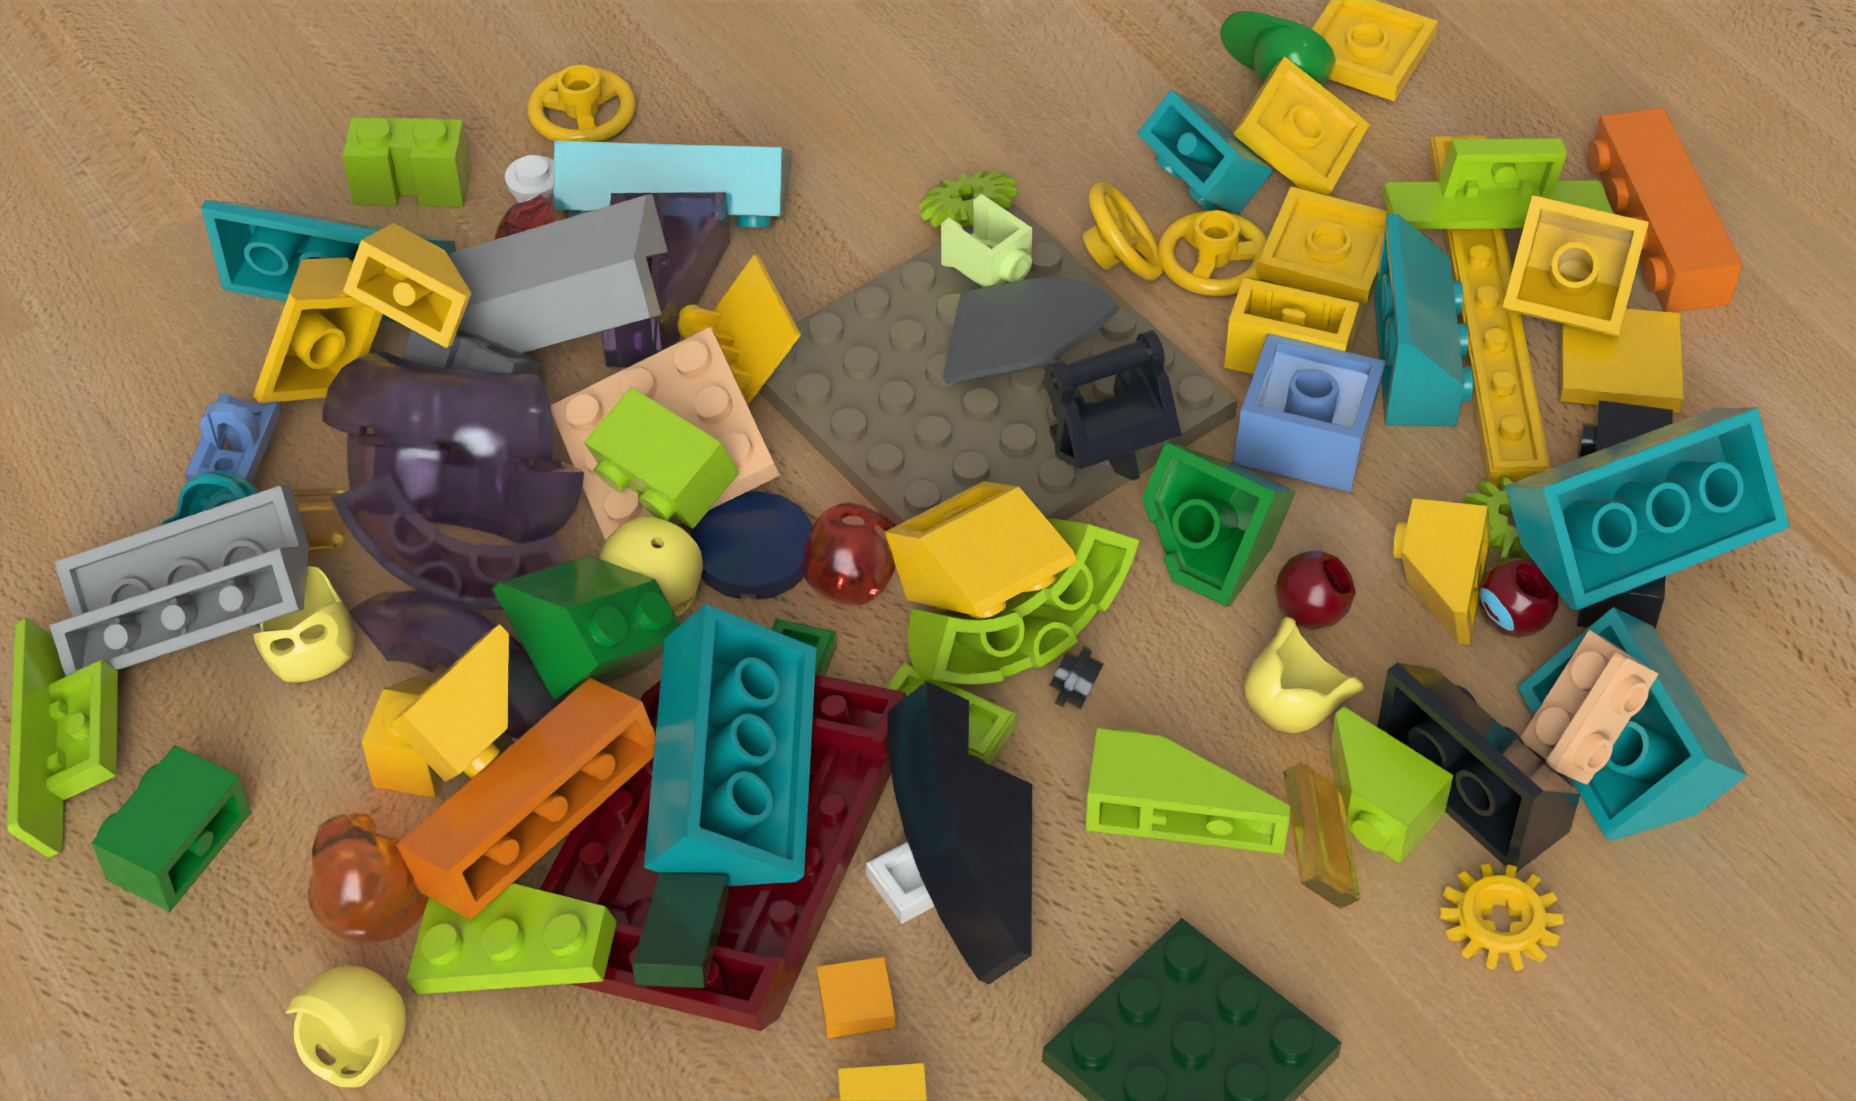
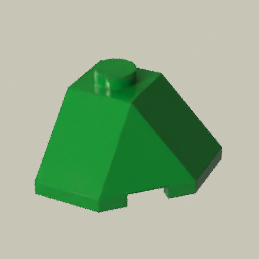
(1213, 520)

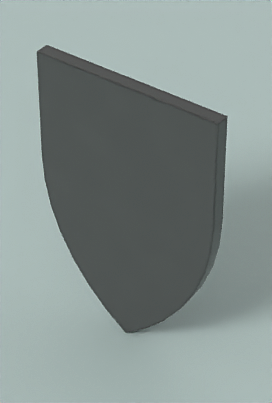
(1022, 325)

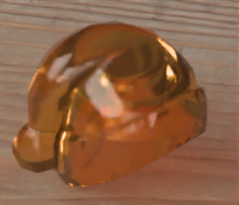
(361, 881)

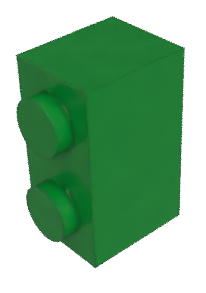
(171, 827)

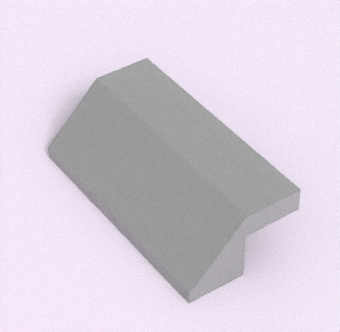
(564, 277)
(183, 582)

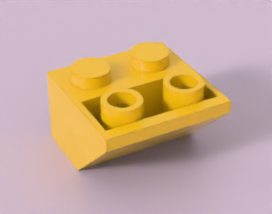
(1288, 313)
(978, 551)

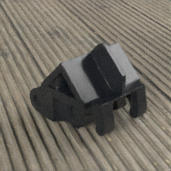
(1118, 426)

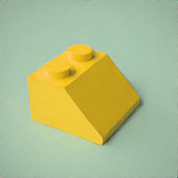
(1575, 266)
(316, 333)

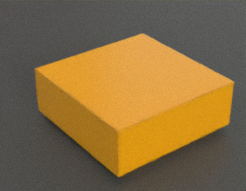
(856, 997)

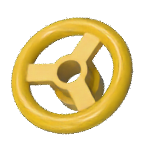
(580, 94)
(1119, 233)
(1216, 240)

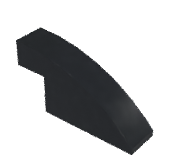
(964, 830)

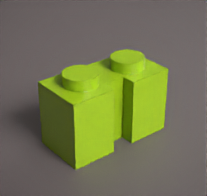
(407, 159)
(662, 457)

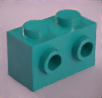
(1203, 153)

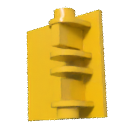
(749, 325)

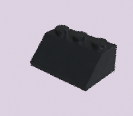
(1498, 785)

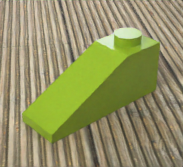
(1169, 793)

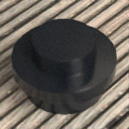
(1075, 677)

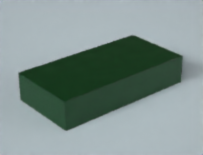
(681, 930)

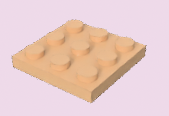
(692, 383)

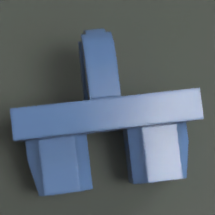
(247, 432)

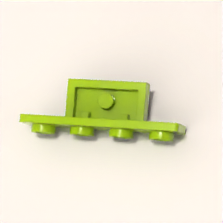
(1492, 185)
(58, 737)

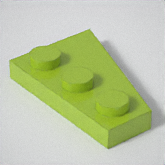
(514, 942)

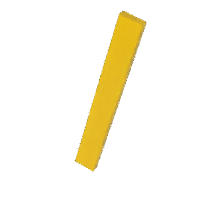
(1497, 347)

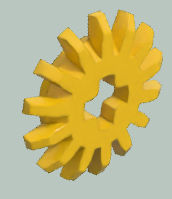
(1519, 901)

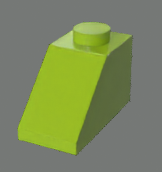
(1386, 787)

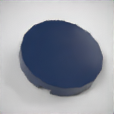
(753, 545)

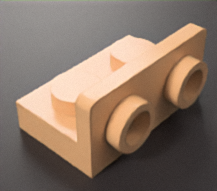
(1588, 708)

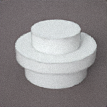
(530, 177)

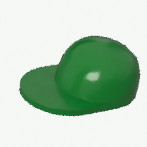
(1264, 40)

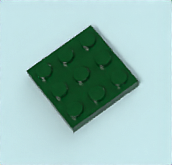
(1190, 1029)

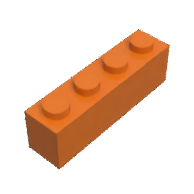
(1653, 180)
(529, 798)

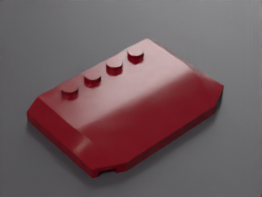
(764, 925)

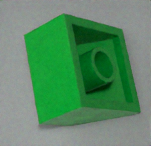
(587, 621)

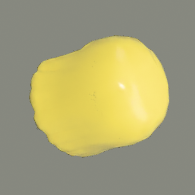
(1293, 684)

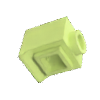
(995, 250)

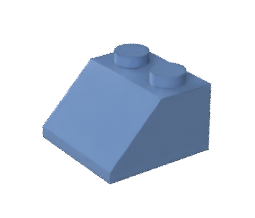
(1308, 412)

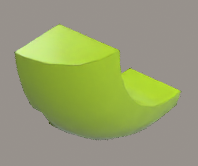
(1034, 623)

